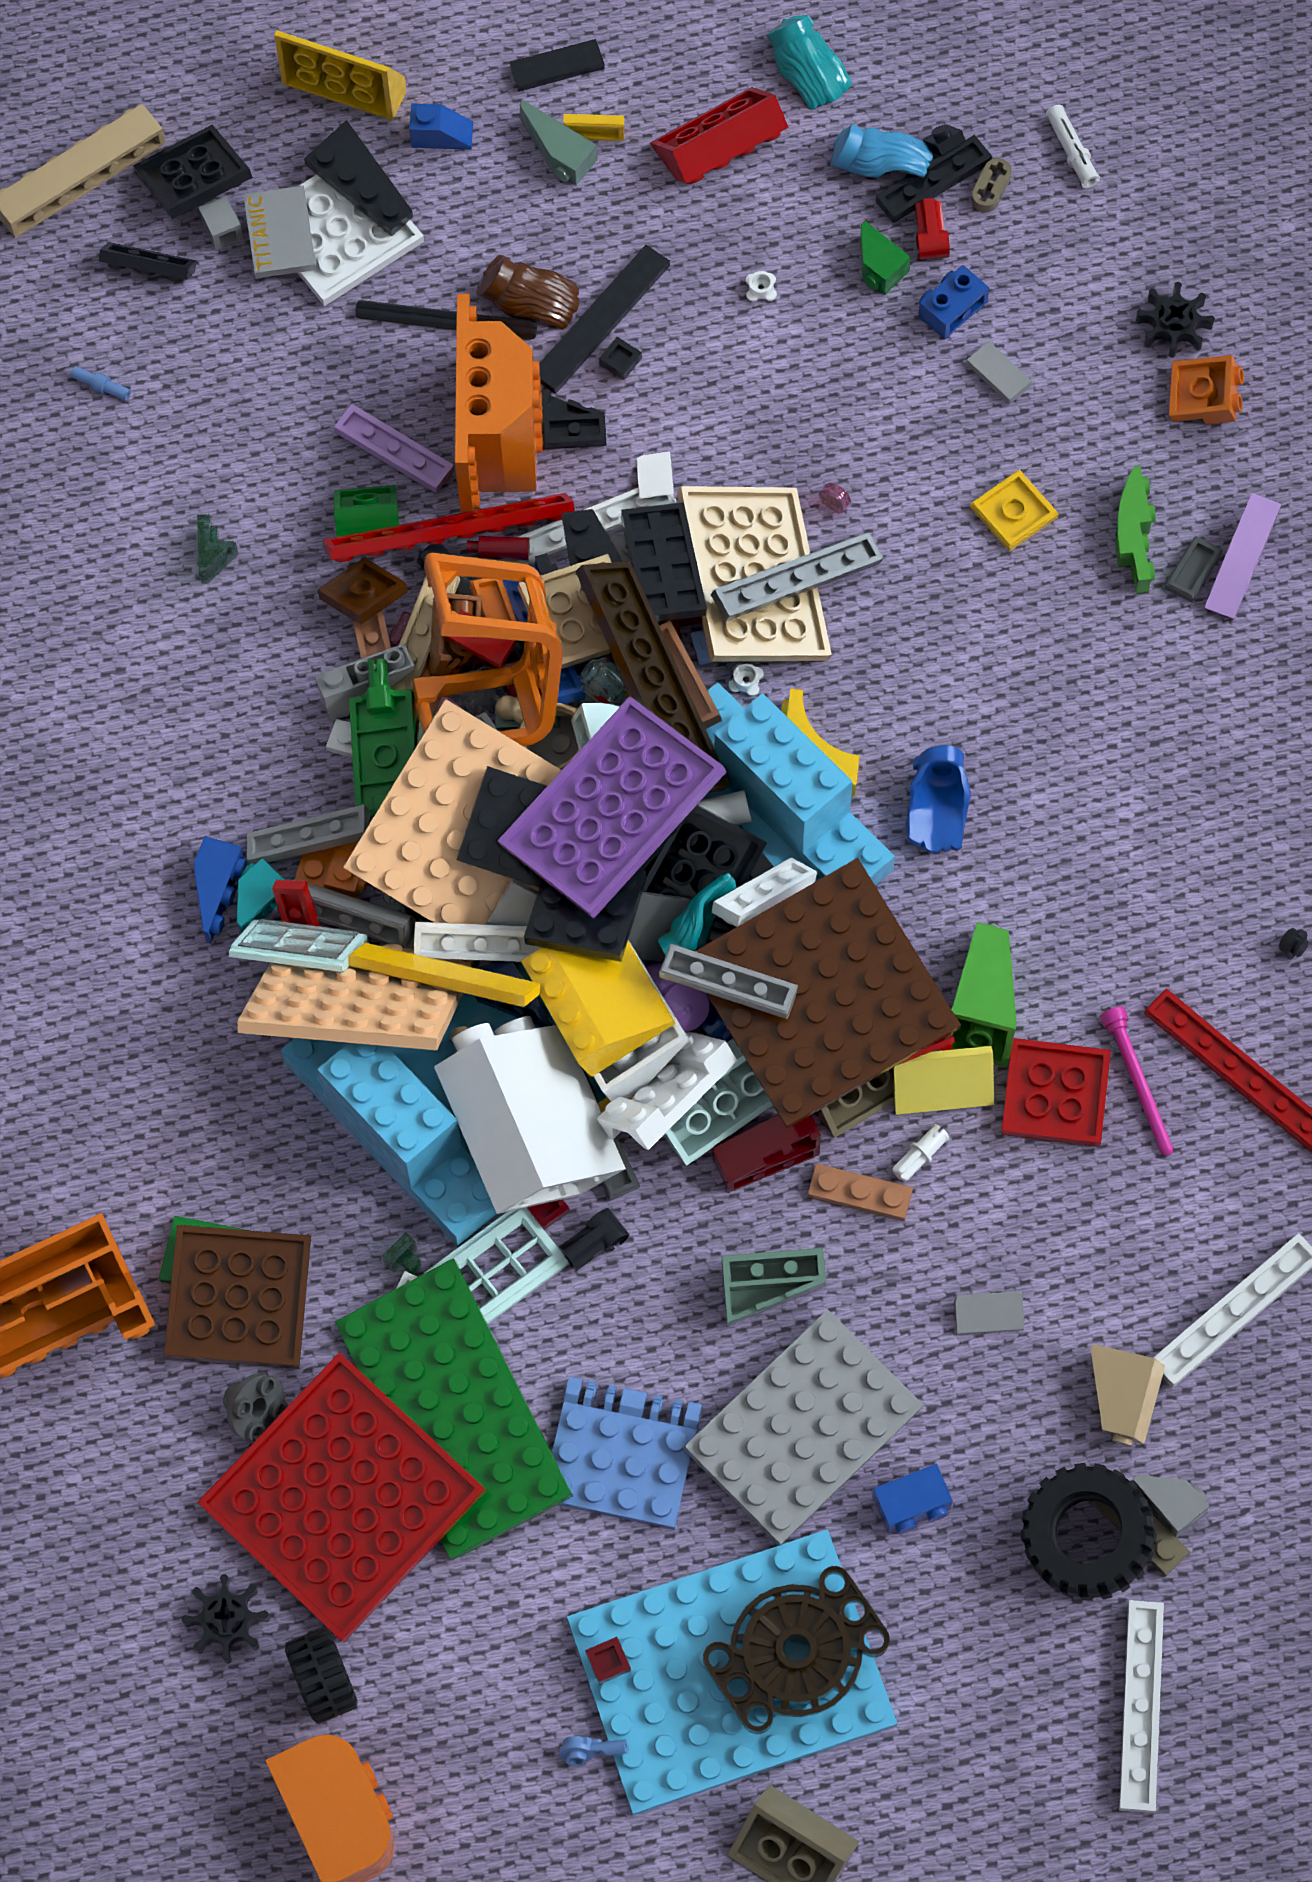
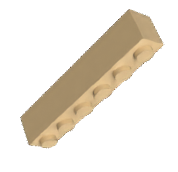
(79, 169)

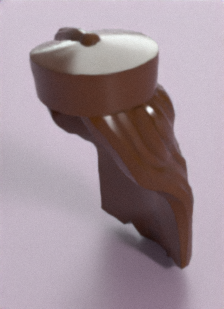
(529, 292)

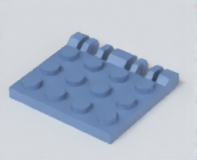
(620, 1459)

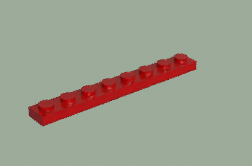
(437, 529)

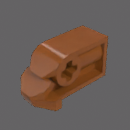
(443, 653)

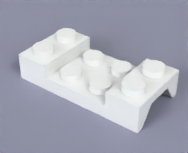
(671, 1092)

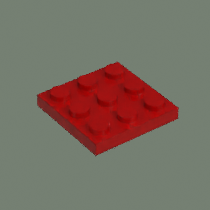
(1056, 1092)

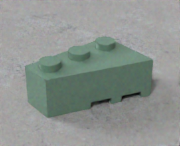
(768, 1280)

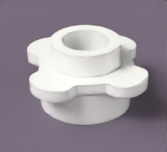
(761, 279)
(746, 670)

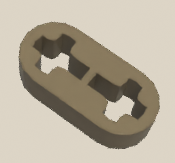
(997, 187)

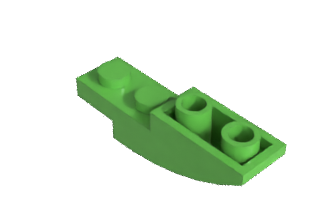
(1132, 528)

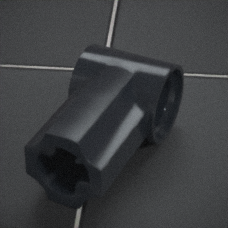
(598, 1236)

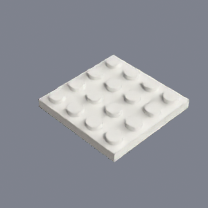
(347, 242)

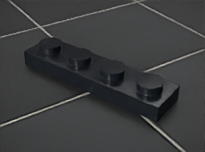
(941, 175)

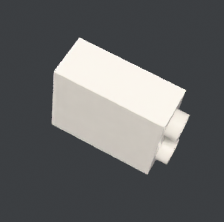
(527, 1114)

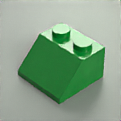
(365, 509)

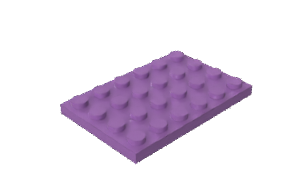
(612, 806)

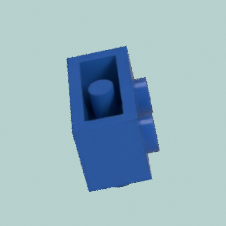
(953, 301)
(912, 1500)

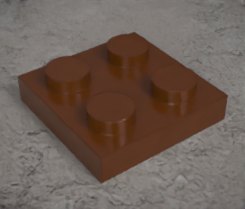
(362, 590)

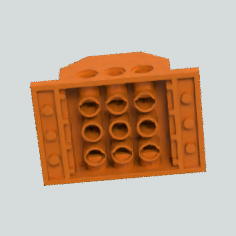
(495, 409)

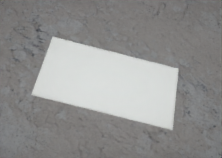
(655, 475)

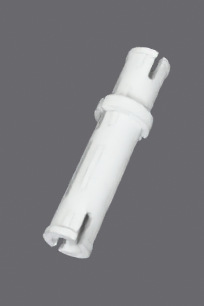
(1077, 155)

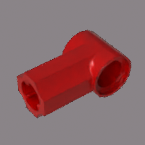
(931, 236)

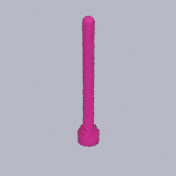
(1116, 1023)

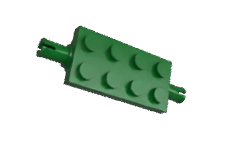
(380, 736)

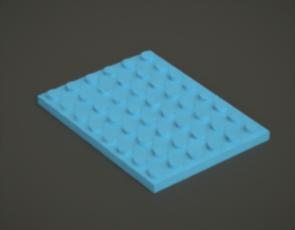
(669, 1707)

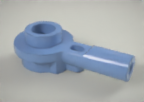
(579, 1750)

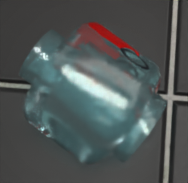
(603, 681)

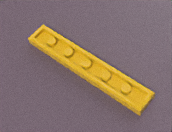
(444, 974)

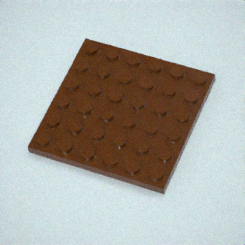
(857, 1001)

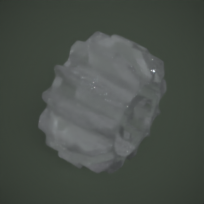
(480, 700)

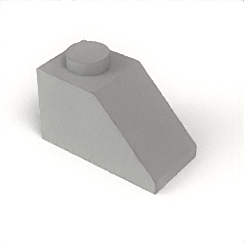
(1173, 1501)

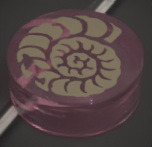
(835, 497)

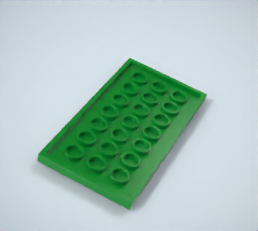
(447, 1374)

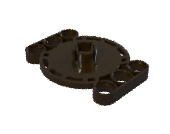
(802, 1620)

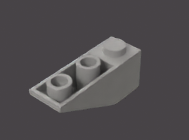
(353, 679)

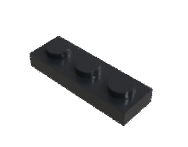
(147, 262)

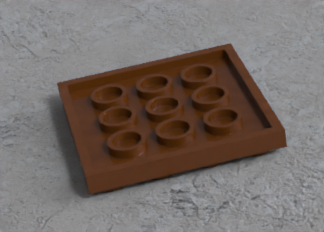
(237, 1296)

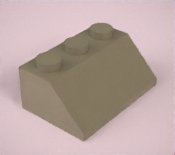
(858, 1104)
(791, 1842)

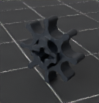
(1175, 319)
(237, 1626)

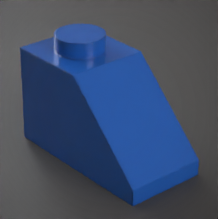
(439, 128)

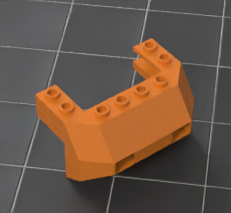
(54, 1313)

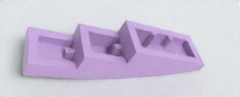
(1243, 556)

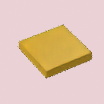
(1014, 510)

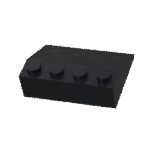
(702, 853)

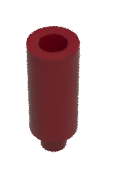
(500, 547)

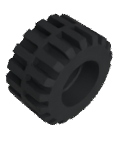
(321, 1675)

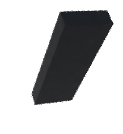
(557, 65)

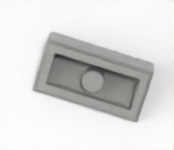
(989, 1312)

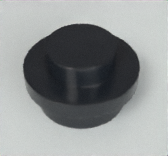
(1293, 943)

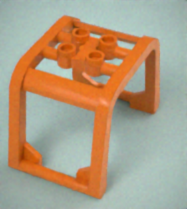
(541, 646)

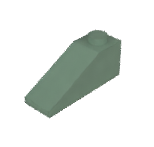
(563, 149)

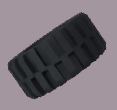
(1062, 1493)

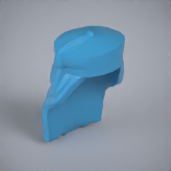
(877, 152)

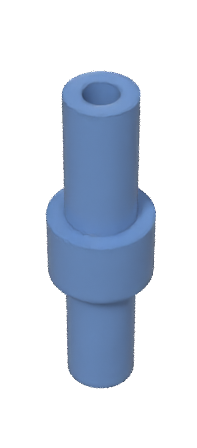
(100, 383)

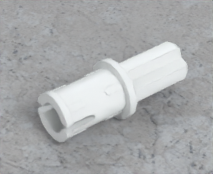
(920, 1153)

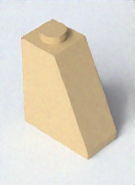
(1126, 1392)

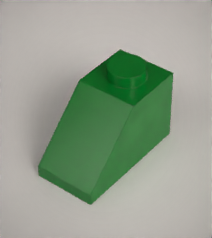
(881, 260)

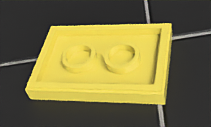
(945, 1081)

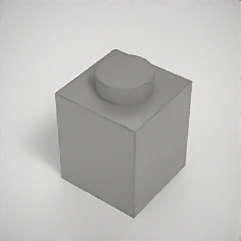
(220, 222)

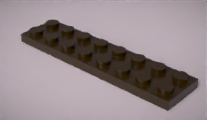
(643, 651)

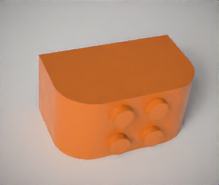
(335, 1808)

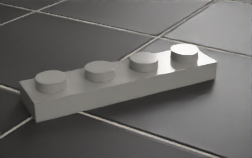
(308, 835)

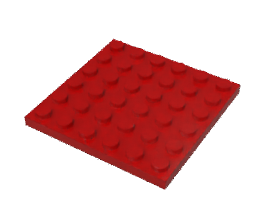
(341, 1497)

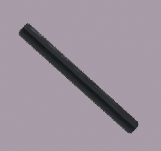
(434, 317)

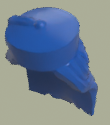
(938, 800)

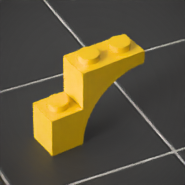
(796, 713)

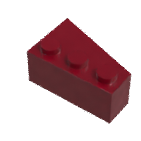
(765, 1151)

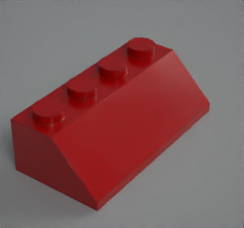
(721, 135)

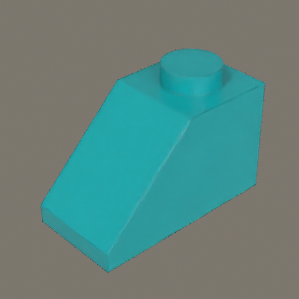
(256, 893)

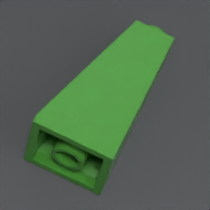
(986, 995)

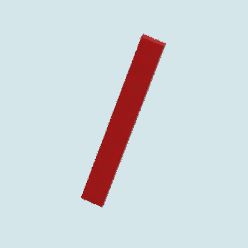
(1233, 1066)

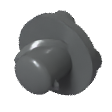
(254, 1404)

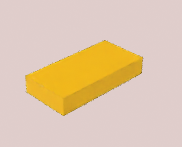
(596, 126)

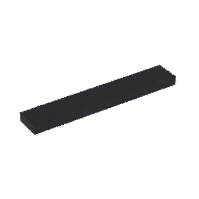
(602, 318)

